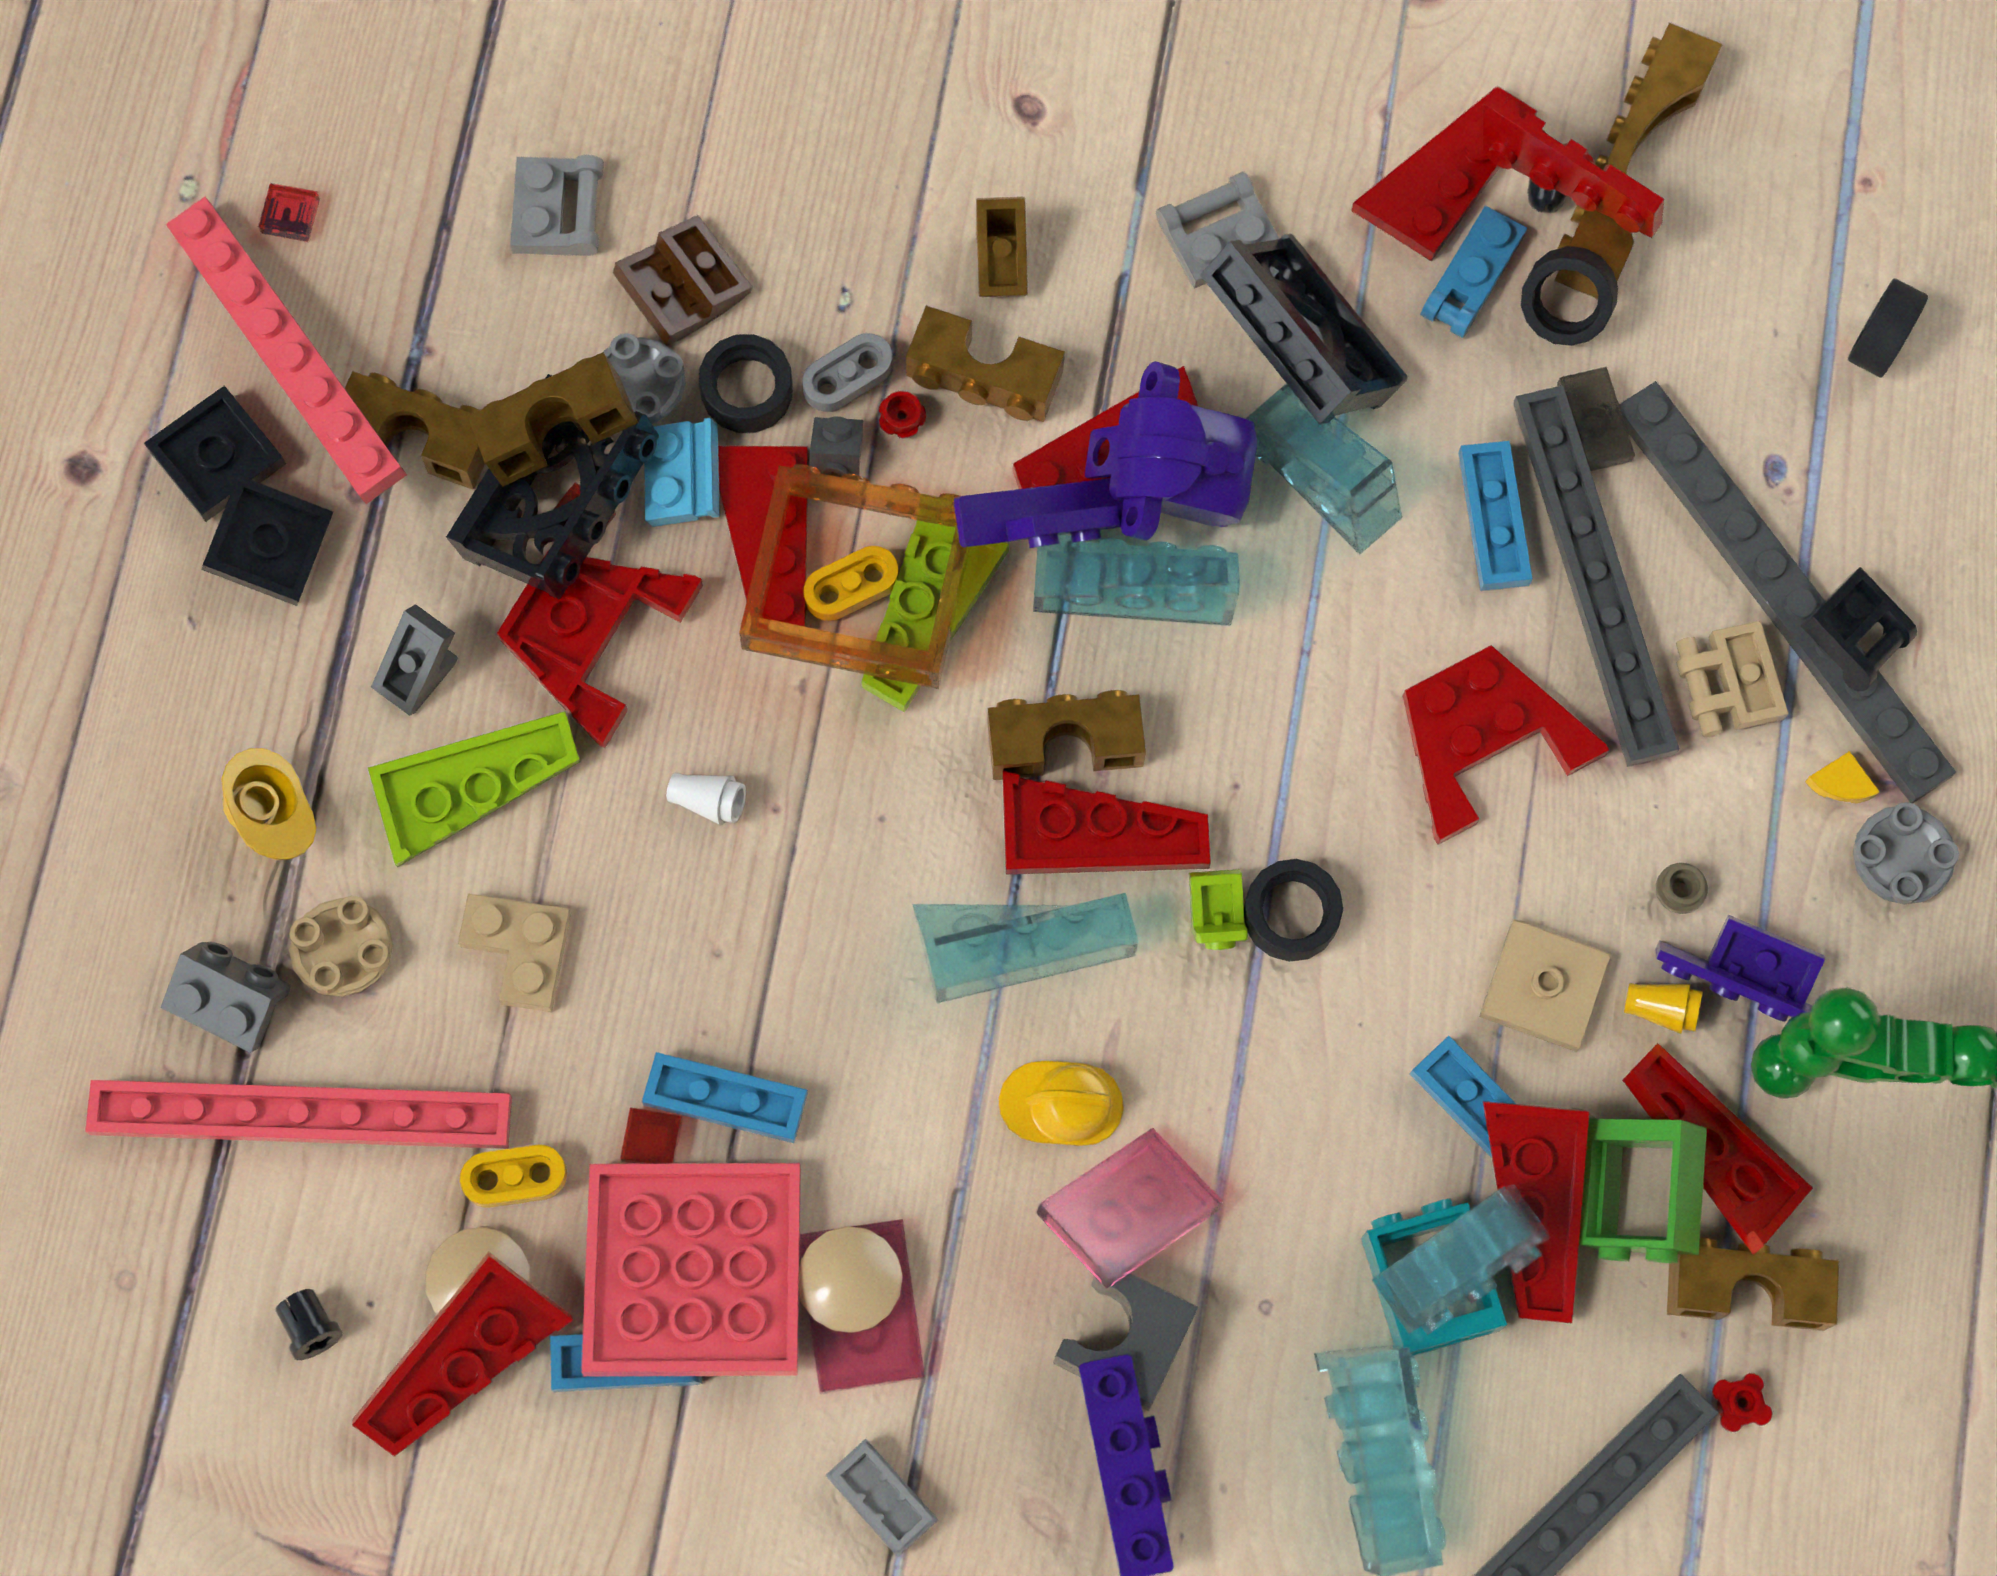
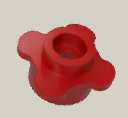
(1734, 1416)

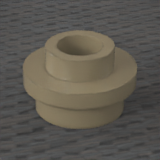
(1692, 878)

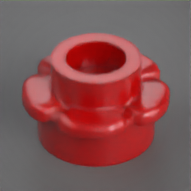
(901, 402)

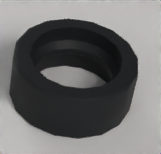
(1551, 327)
(1888, 328)
(746, 348)
(1316, 879)

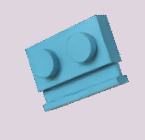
(683, 474)

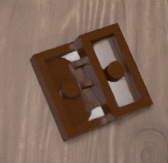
(682, 280)

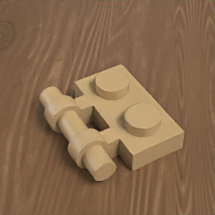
(1746, 674)

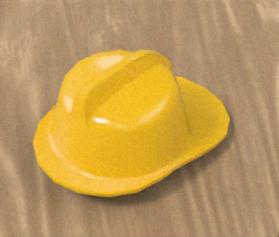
(267, 804)
(1061, 1103)

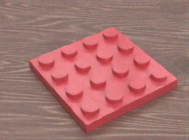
(692, 1270)

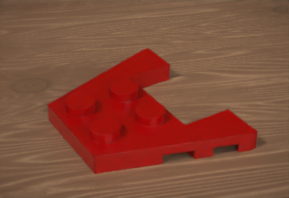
(567, 635)
(1476, 714)

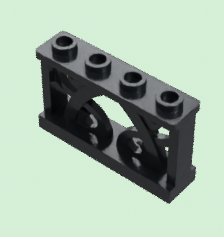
(1304, 326)
(573, 526)

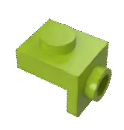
(1217, 908)

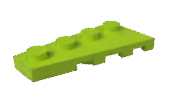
(917, 596)
(459, 783)

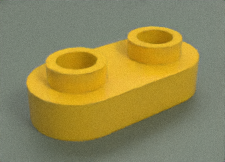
(848, 582)
(514, 1175)

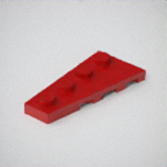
(1566, 168)
(1436, 185)
(1545, 1160)

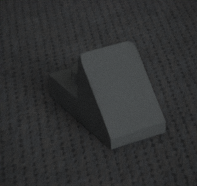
(415, 660)

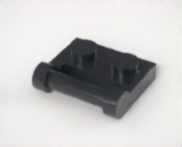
(1848, 616)

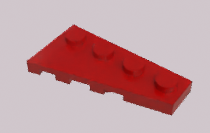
(1066, 457)
(746, 491)
(1084, 831)
(1740, 1170)
(467, 1344)

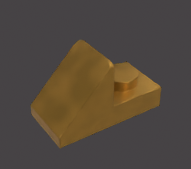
(1001, 246)

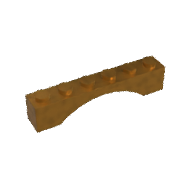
(1671, 85)

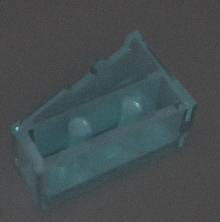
(1329, 468)
(1462, 1260)

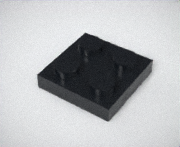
(210, 449)
(267, 540)

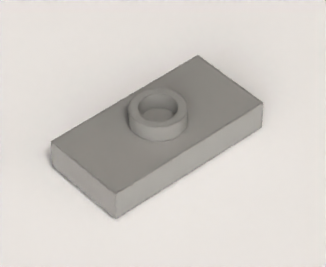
(881, 1497)

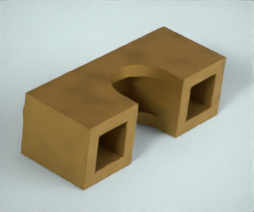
(1019, 384)
(514, 428)
(451, 444)
(1106, 724)
(1799, 1285)

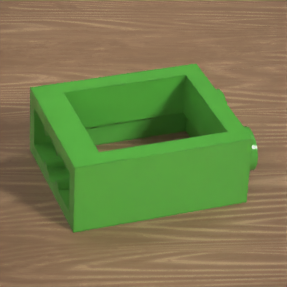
(1603, 1184)

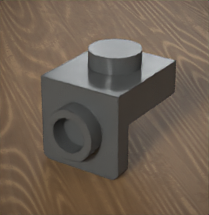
(836, 445)

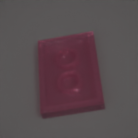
(1129, 1207)
(876, 1355)

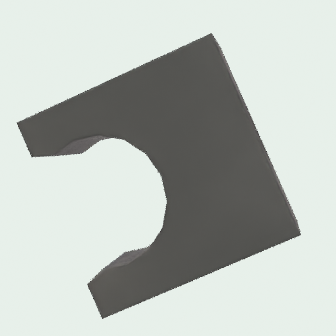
(1154, 1336)

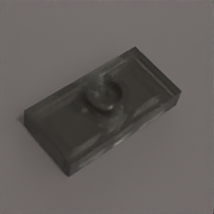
(1598, 418)

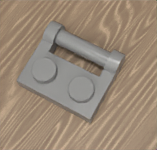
(540, 205)
(1200, 247)

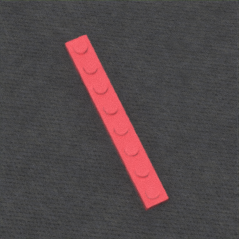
(286, 351)
(299, 1114)

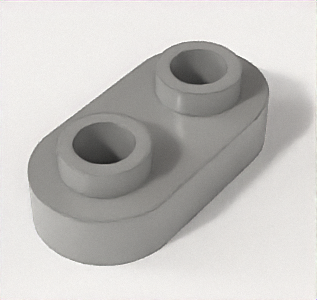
(844, 371)

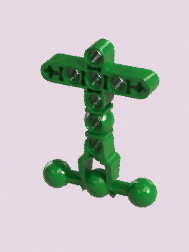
(1854, 1042)

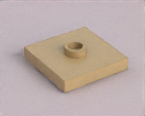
(1545, 985)

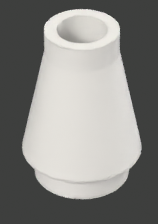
(708, 795)

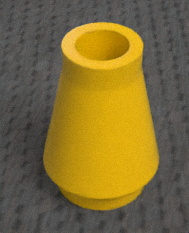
(1665, 1005)

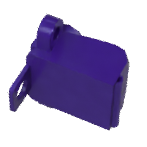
(1174, 458)

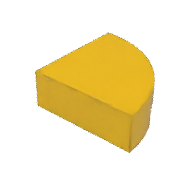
(1843, 781)

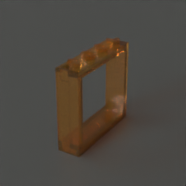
(837, 649)

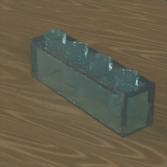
(1137, 581)
(1007, 945)
(1385, 1457)

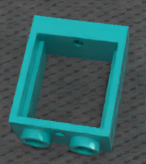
(1393, 1229)

